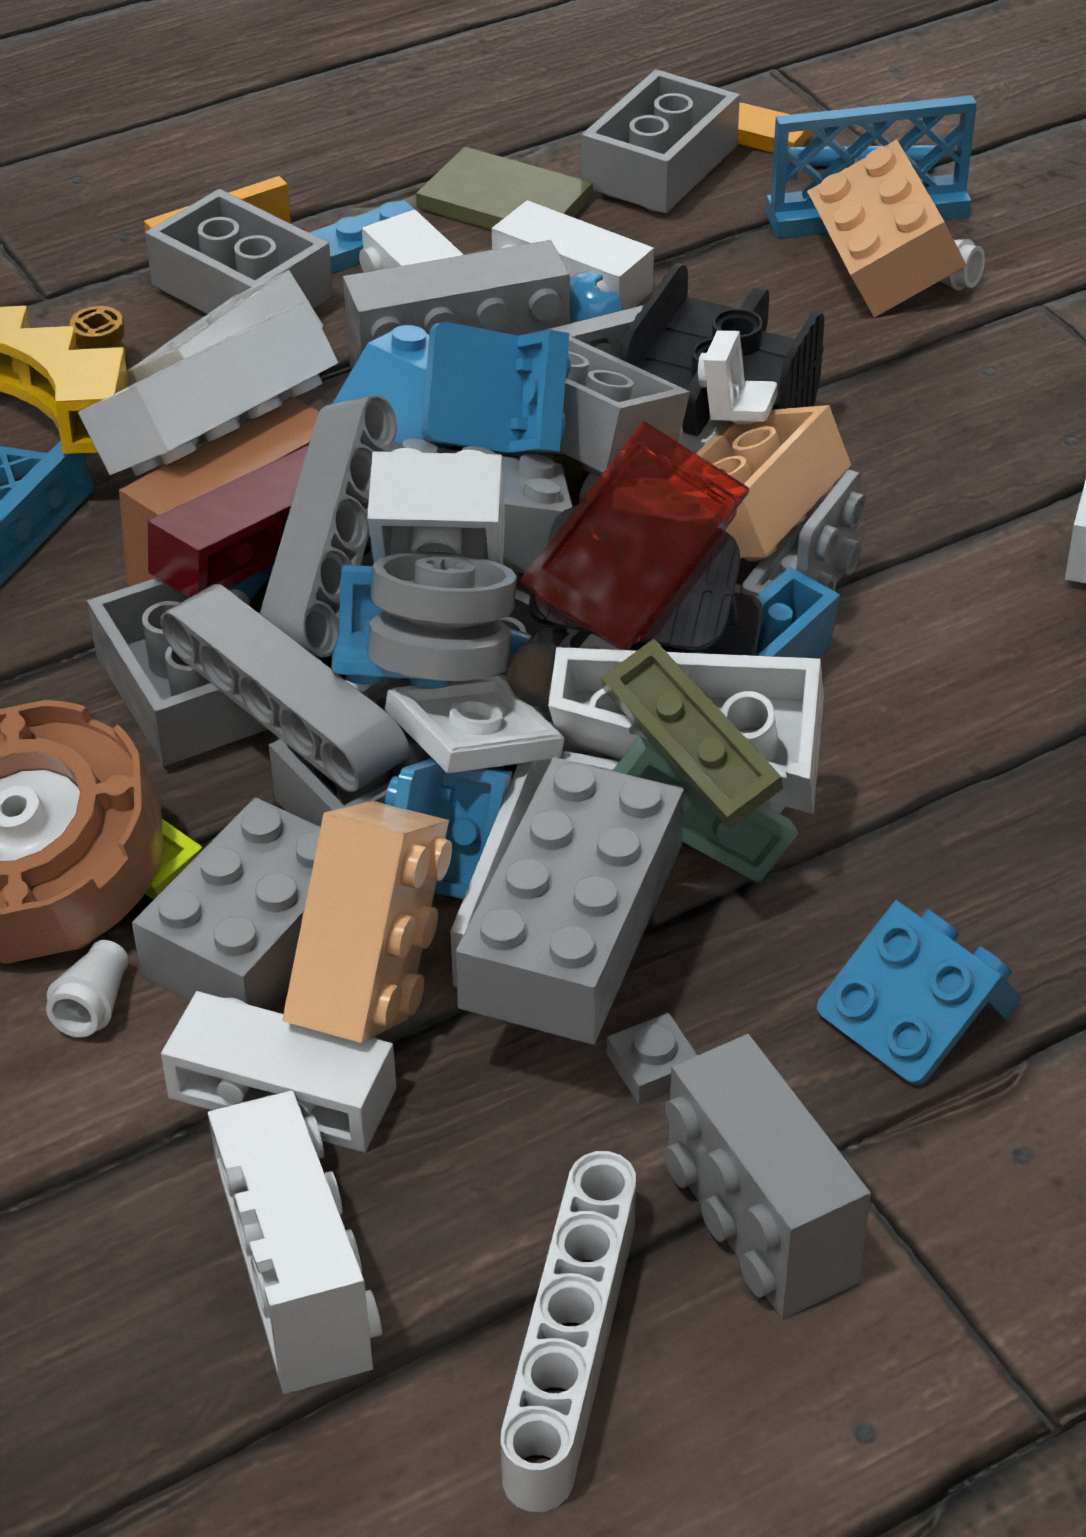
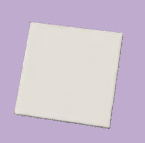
(474, 724)

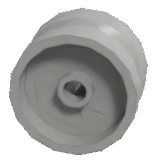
(441, 616)

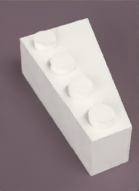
(294, 1241)

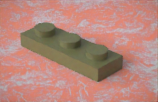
(692, 733)

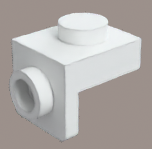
(727, 391)

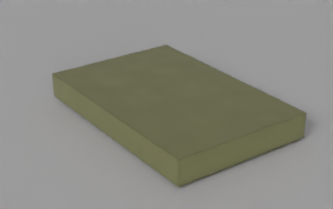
(488, 187)

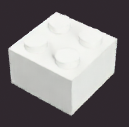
(436, 503)

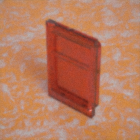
(635, 537)

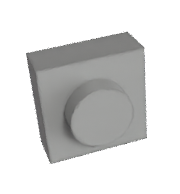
(646, 1055)

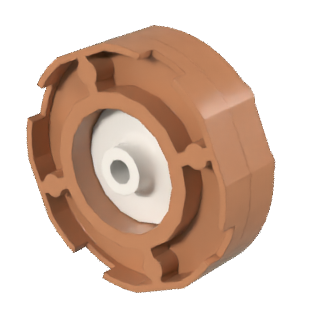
(73, 829)

